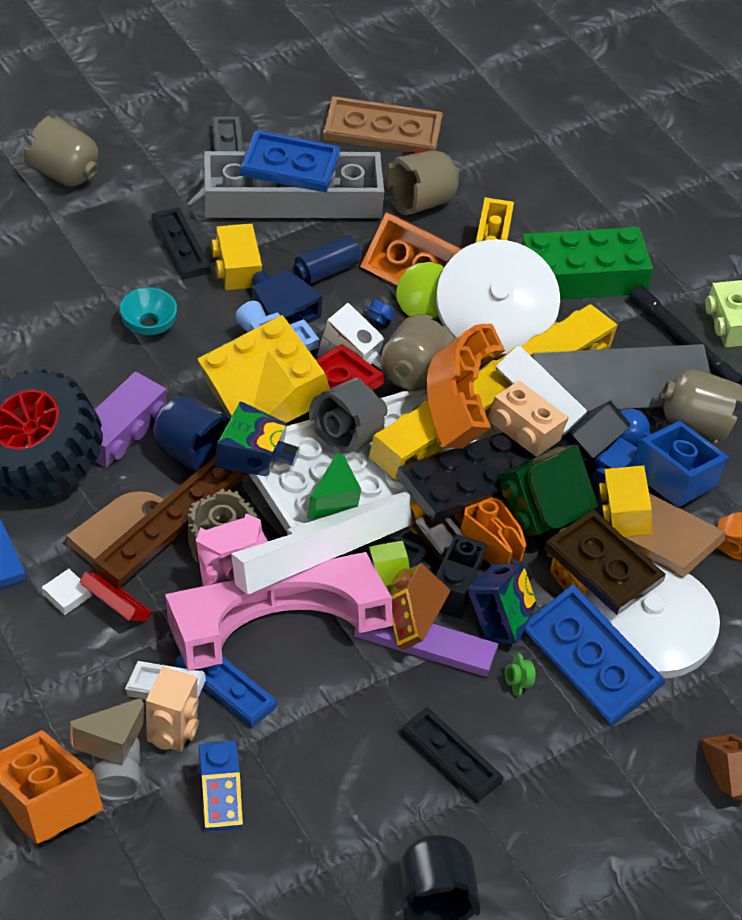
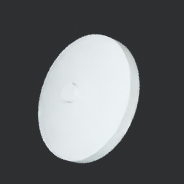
(501, 287)
(669, 625)

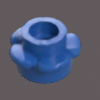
(380, 312)

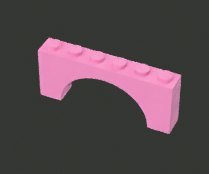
(341, 586)

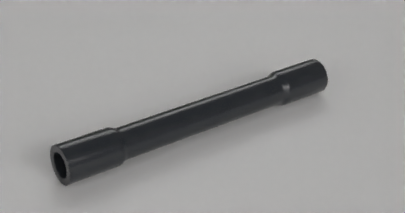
(653, 307)

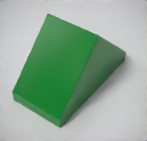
(335, 491)

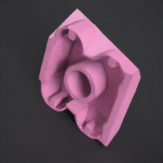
(218, 543)

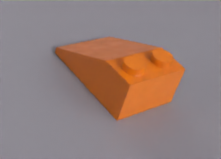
(46, 787)

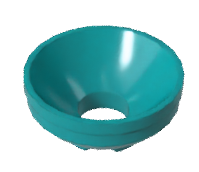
(145, 304)

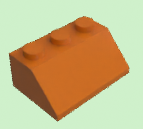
(402, 245)

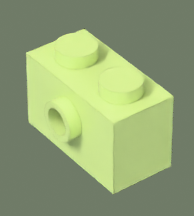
(726, 310)

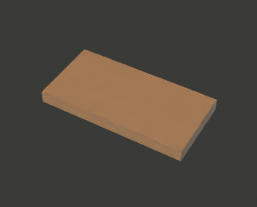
(382, 125)

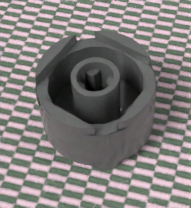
(347, 416)

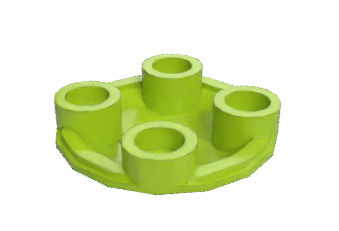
(418, 289)

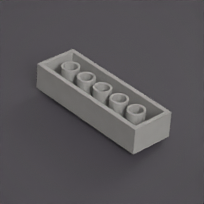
(353, 191)

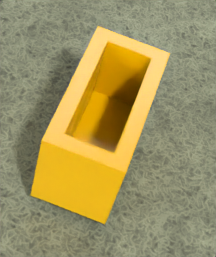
(237, 255)
(627, 500)

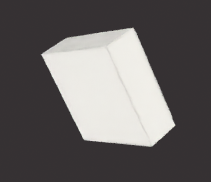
(66, 592)

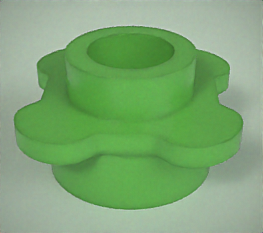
(520, 674)

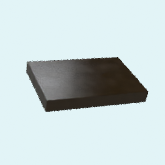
(605, 561)

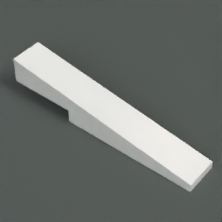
(319, 542)

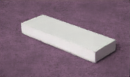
(522, 367)

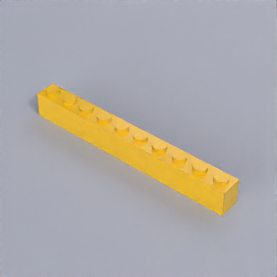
(413, 433)

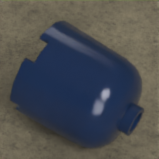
(189, 431)

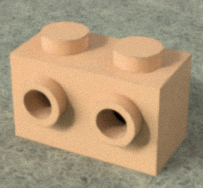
(527, 418)
(172, 710)

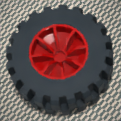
(45, 434)

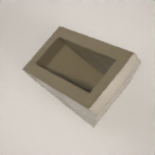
(109, 732)

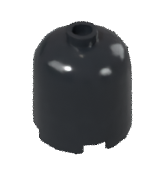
(438, 880)

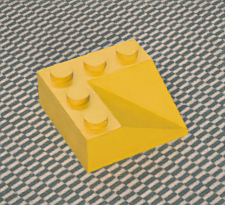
(265, 370)

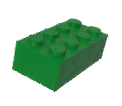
(594, 260)

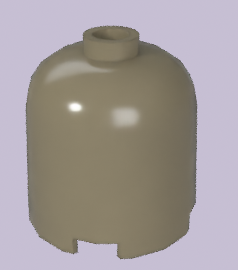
(62, 152)
(421, 181)
(411, 351)
(702, 403)

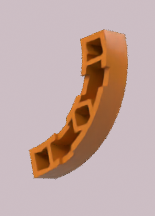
(450, 386)

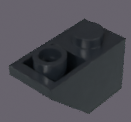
(459, 571)

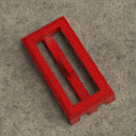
(115, 597)

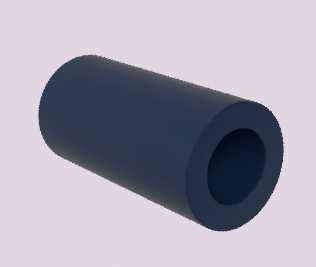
(327, 259)

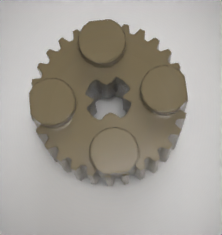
(213, 512)

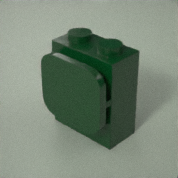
(548, 490)

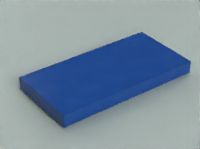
(593, 655)

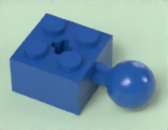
(674, 458)

